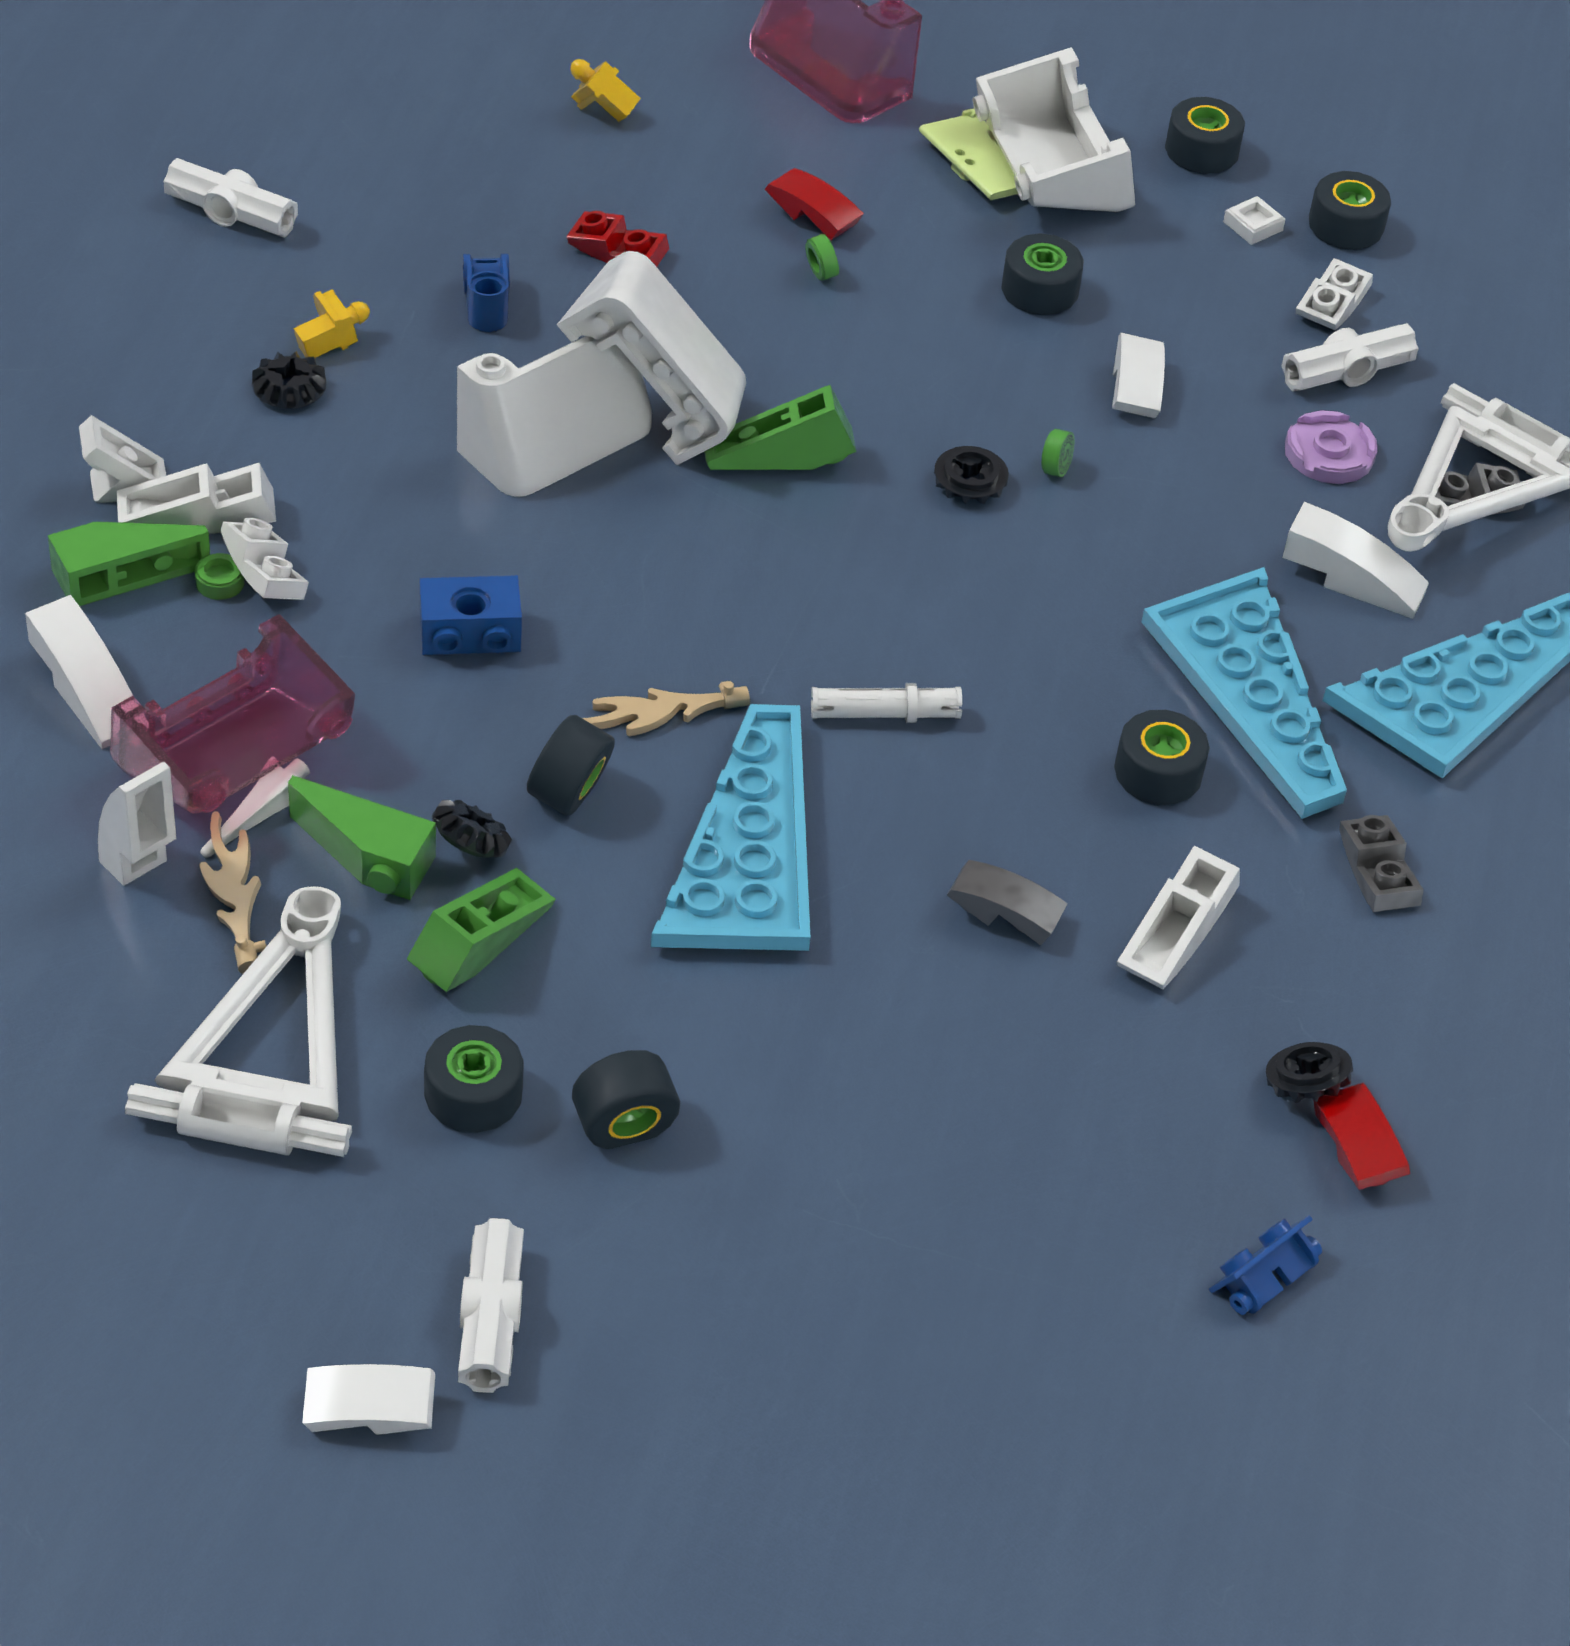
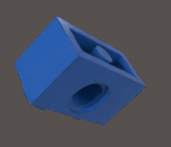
(470, 615)

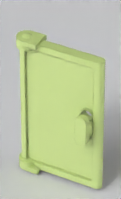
(973, 153)

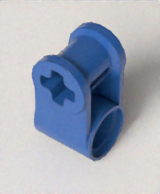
(487, 291)

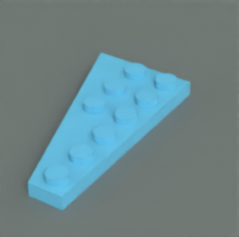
(1250, 675)
(1461, 689)
(749, 854)

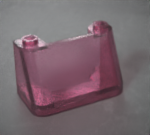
(842, 52)
(239, 724)

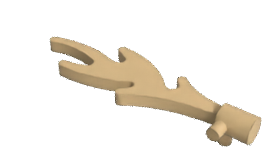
(663, 706)
(230, 889)

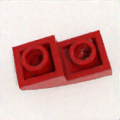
(809, 195)
(606, 237)
(1362, 1136)

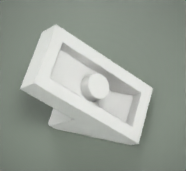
(115, 460)

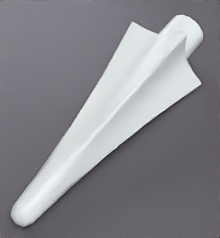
(263, 801)

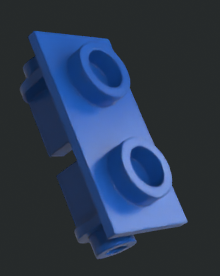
(1251, 1276)

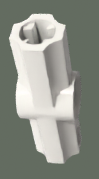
(230, 197)
(1349, 357)
(491, 1305)

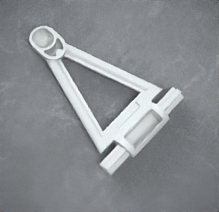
(1503, 432)
(252, 1107)

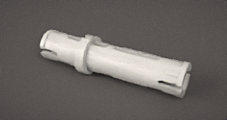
(887, 702)

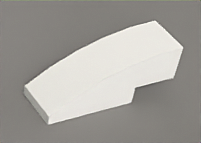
(199, 498)
(1354, 561)
(79, 664)
(137, 825)
(1180, 918)

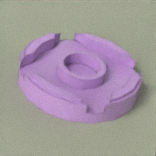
(1330, 447)

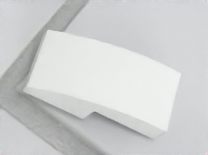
(1335, 294)
(1139, 375)
(261, 560)
(369, 1395)

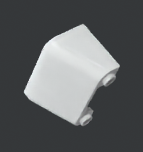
(1054, 136)
(669, 346)
(548, 416)

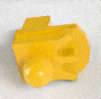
(604, 88)
(333, 326)

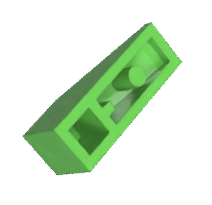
(788, 437)
(120, 557)
(368, 839)
(477, 928)

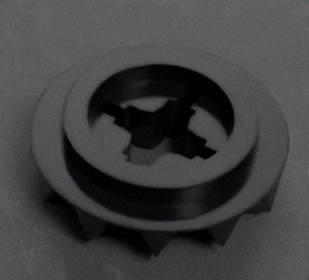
(303, 389)
(969, 462)
(471, 829)
(1322, 1067)

